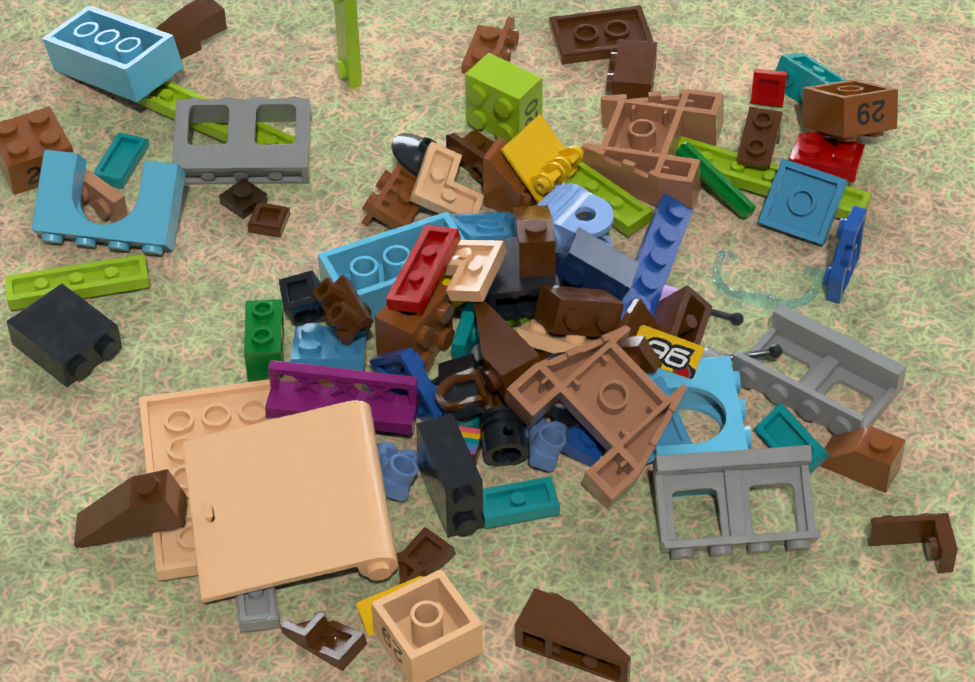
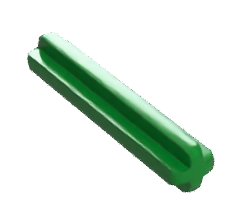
(718, 182)

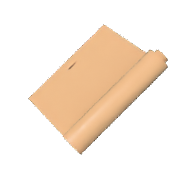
(289, 501)

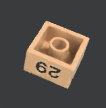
(427, 627)

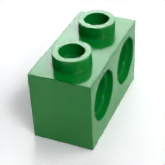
(263, 337)

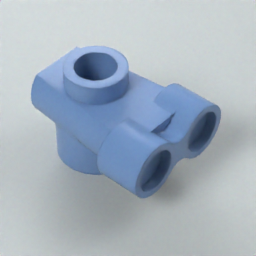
(545, 443)
(398, 470)

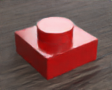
(768, 87)

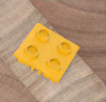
(541, 158)

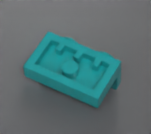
(804, 72)

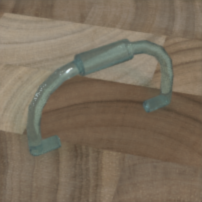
(760, 299)

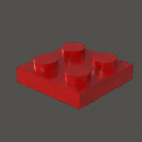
(828, 155)

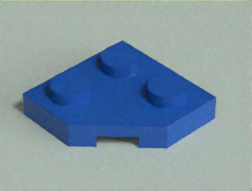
(846, 254)
(410, 363)

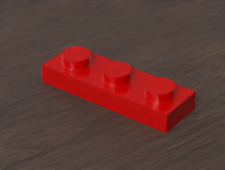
(423, 269)

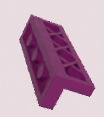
(389, 410)

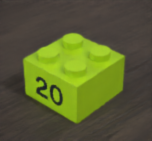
(501, 97)

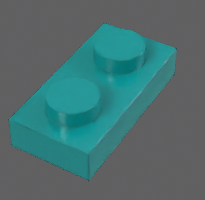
(520, 502)

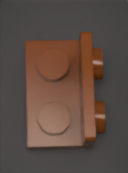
(491, 40)
(392, 201)

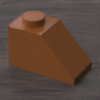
(501, 183)
(866, 456)

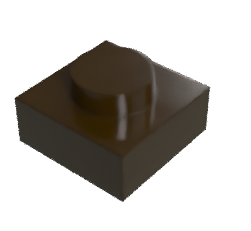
(242, 198)

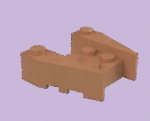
(644, 139)
(609, 399)

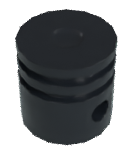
(503, 431)

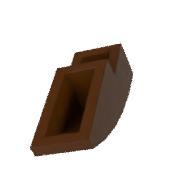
(194, 24)

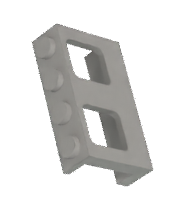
(241, 154)
(830, 361)
(731, 477)

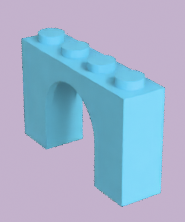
(148, 226)
(714, 394)

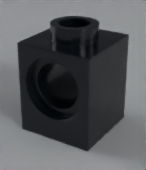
(298, 298)

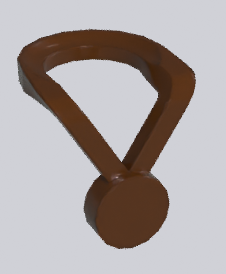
(484, 399)

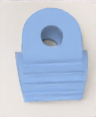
(571, 199)

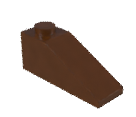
(535, 241)
(502, 349)
(132, 509)
(567, 635)

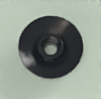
(410, 150)

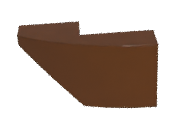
(424, 555)
(327, 640)

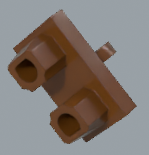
(343, 307)

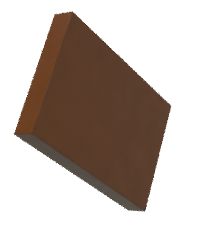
(597, 33)

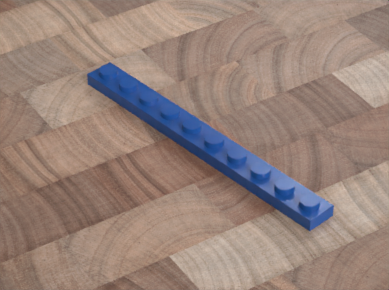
(655, 263)

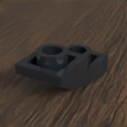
(461, 390)

